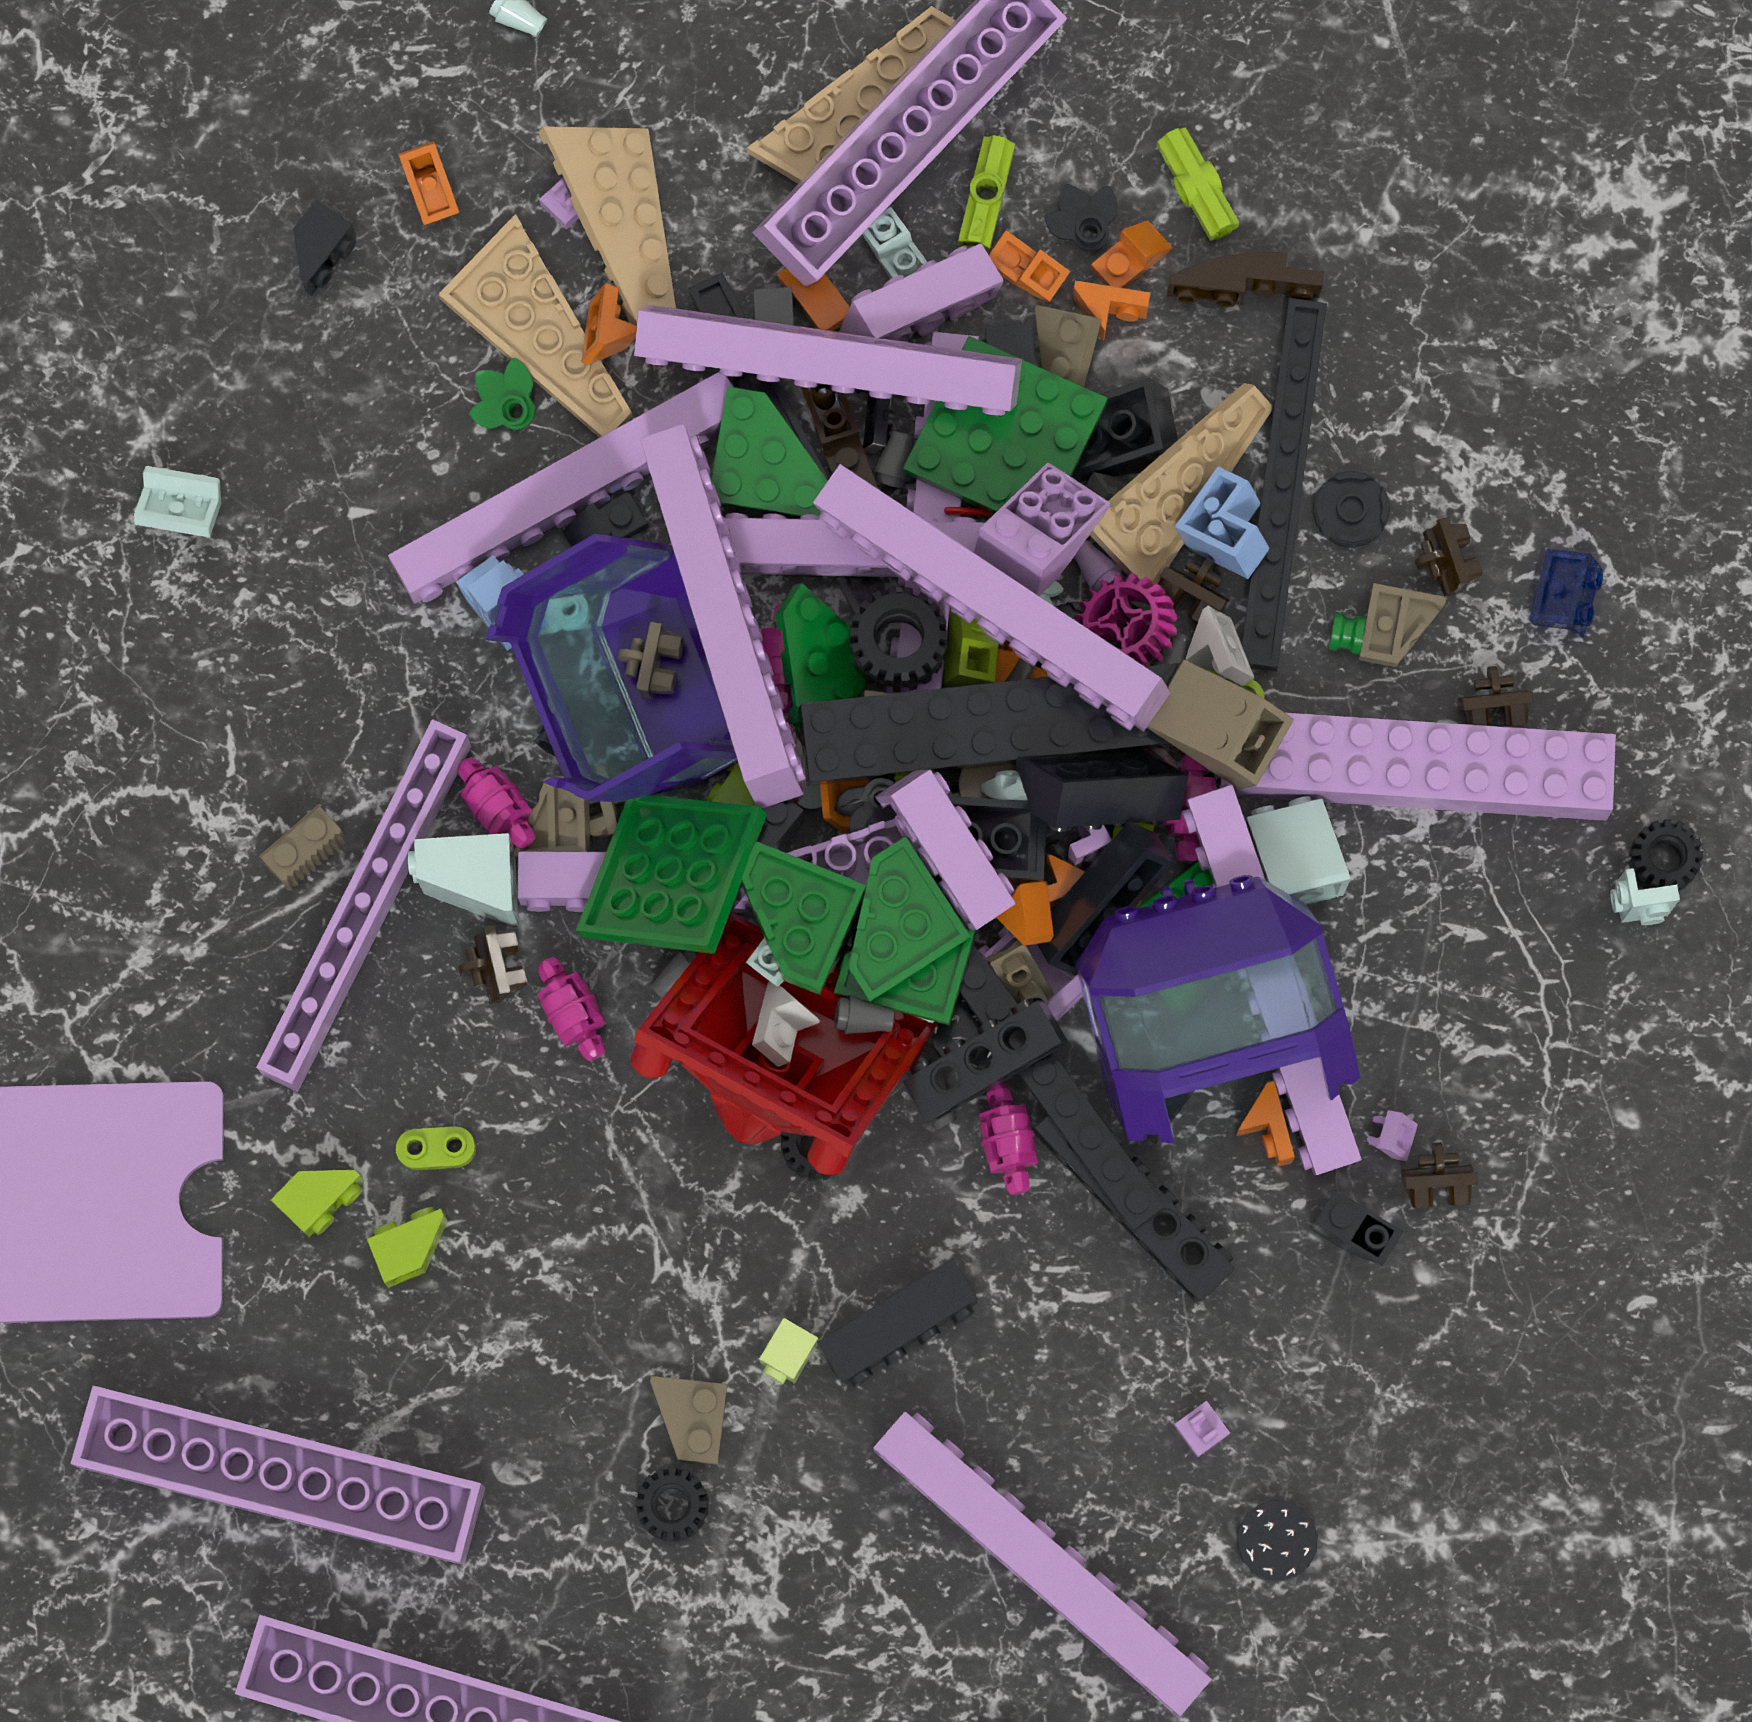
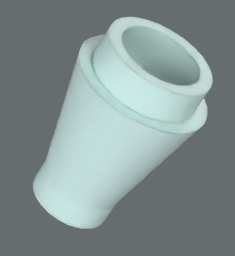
(518, 15)

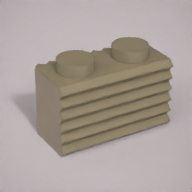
(303, 848)

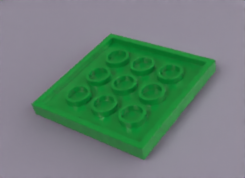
(994, 456)
(671, 873)

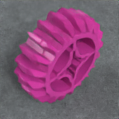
(1109, 612)

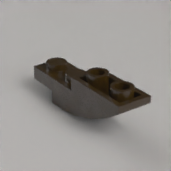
(1229, 276)
(836, 431)

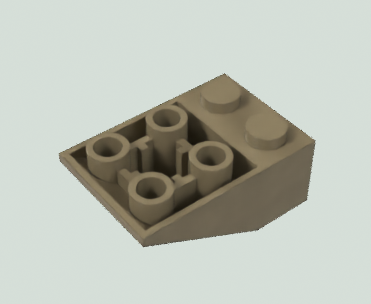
(1220, 725)

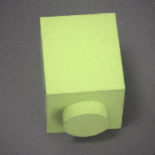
(788, 1352)

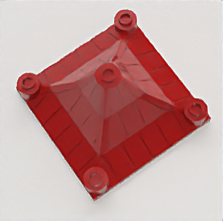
(832, 1077)

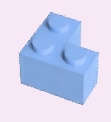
(1219, 524)
(483, 586)

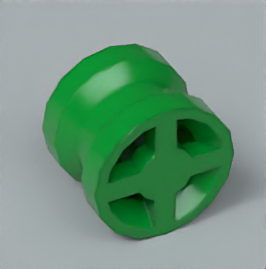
(1347, 633)

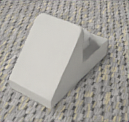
(1219, 648)
(778, 1024)

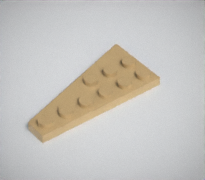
(827, 117)
(618, 206)
(526, 317)
(1143, 515)

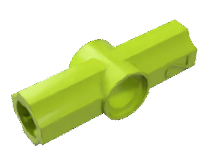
(990, 174)
(1197, 184)

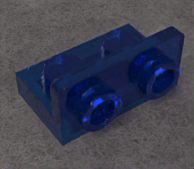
(1567, 591)

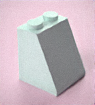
(1299, 850)
(469, 873)

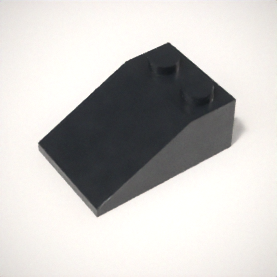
(1130, 432)
(1009, 833)

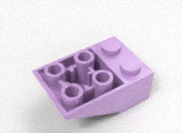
(1040, 528)

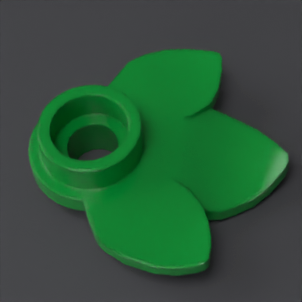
(500, 395)

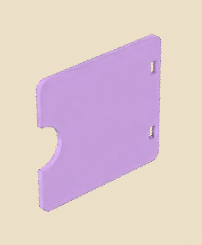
(96, 1202)

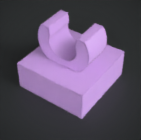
(559, 205)
(1396, 1135)
(1201, 1429)

